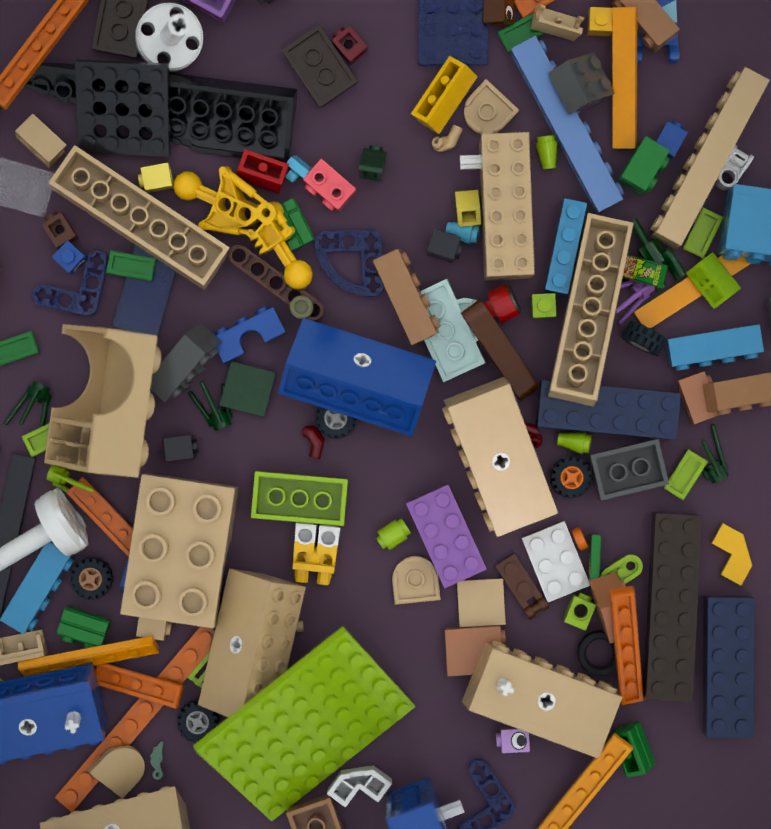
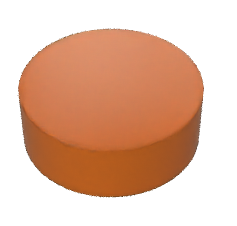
(580, 538)

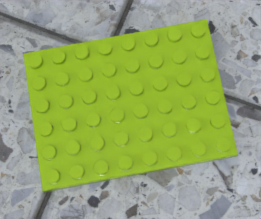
(305, 724)

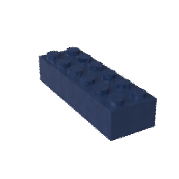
(615, 412)
(728, 666)

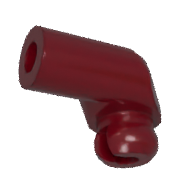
(534, 434)
(316, 439)

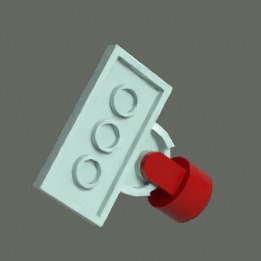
(456, 344)

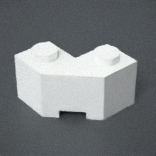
(367, 778)

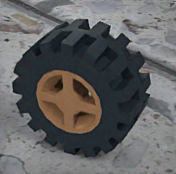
(84, 582)

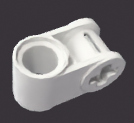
(735, 166)

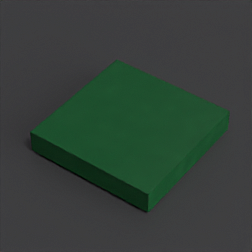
(247, 389)

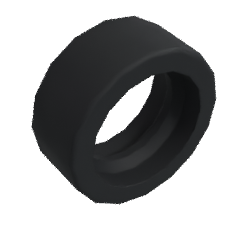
(581, 653)

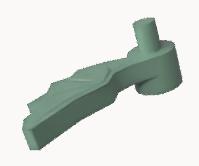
(156, 760)

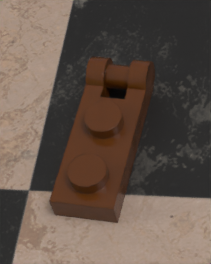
(521, 585)

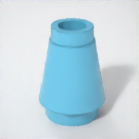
(468, 234)

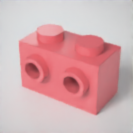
(329, 185)

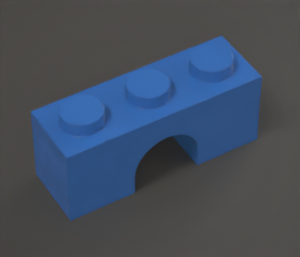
(265, 322)

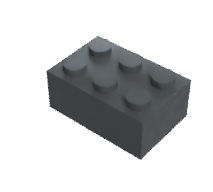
(184, 363)
(628, 469)

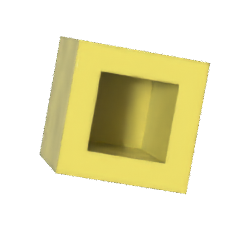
(156, 178)
(468, 208)

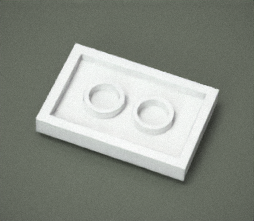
(555, 561)

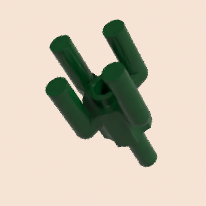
(654, 251)

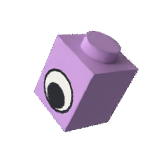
(512, 740)

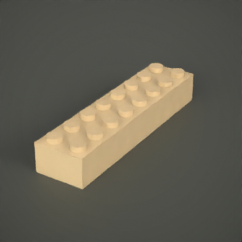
(711, 155)
(139, 217)
(590, 310)

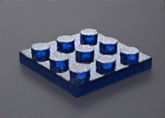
(452, 30)

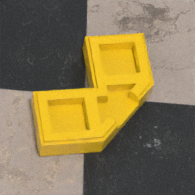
(739, 561)

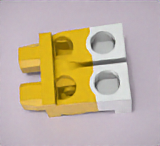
(315, 558)

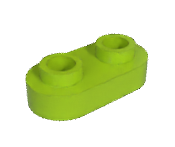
(620, 568)

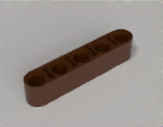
(267, 276)
(499, 349)

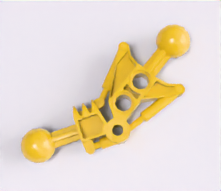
(270, 235)

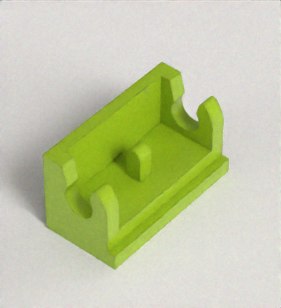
(713, 280)

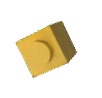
(599, 21)

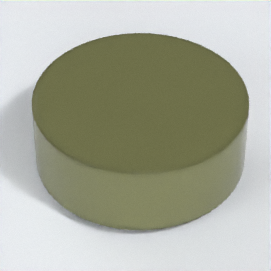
(301, 307)

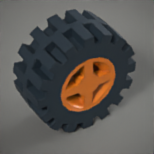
(578, 477)

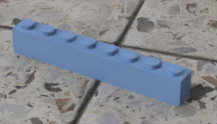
(568, 128)

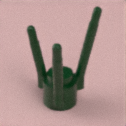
(36, 393)
(219, 418)
(716, 469)

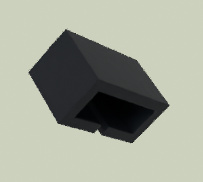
(444, 246)

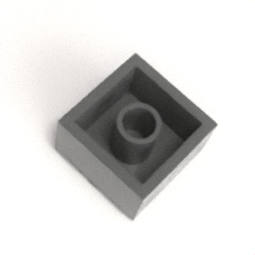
(581, 83)

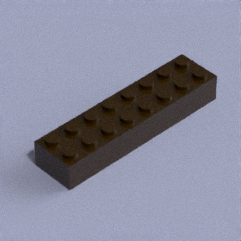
(672, 607)

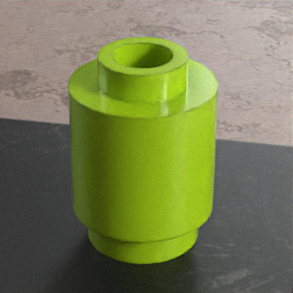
(393, 534)

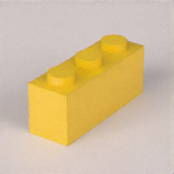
(444, 94)

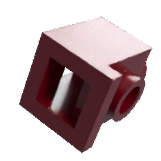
(344, 35)

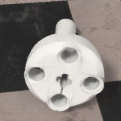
(169, 35)
(58, 524)

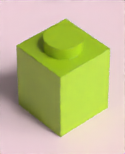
(543, 306)

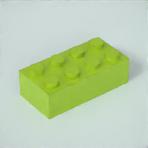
(299, 498)

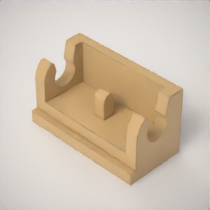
(556, 23)
(40, 140)
(22, 647)

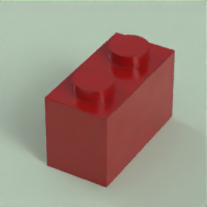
(262, 171)

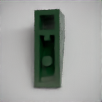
(372, 163)

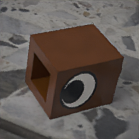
(498, 12)

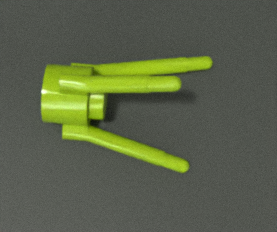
(60, 476)

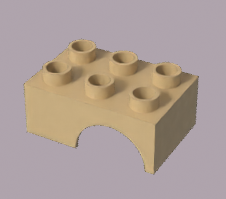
(107, 422)
(179, 550)

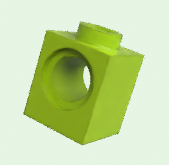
(579, 621)

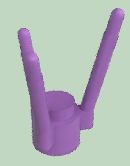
(640, 291)

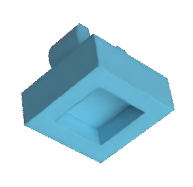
(298, 168)

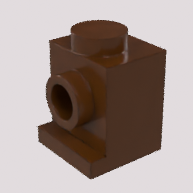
(51, 224)

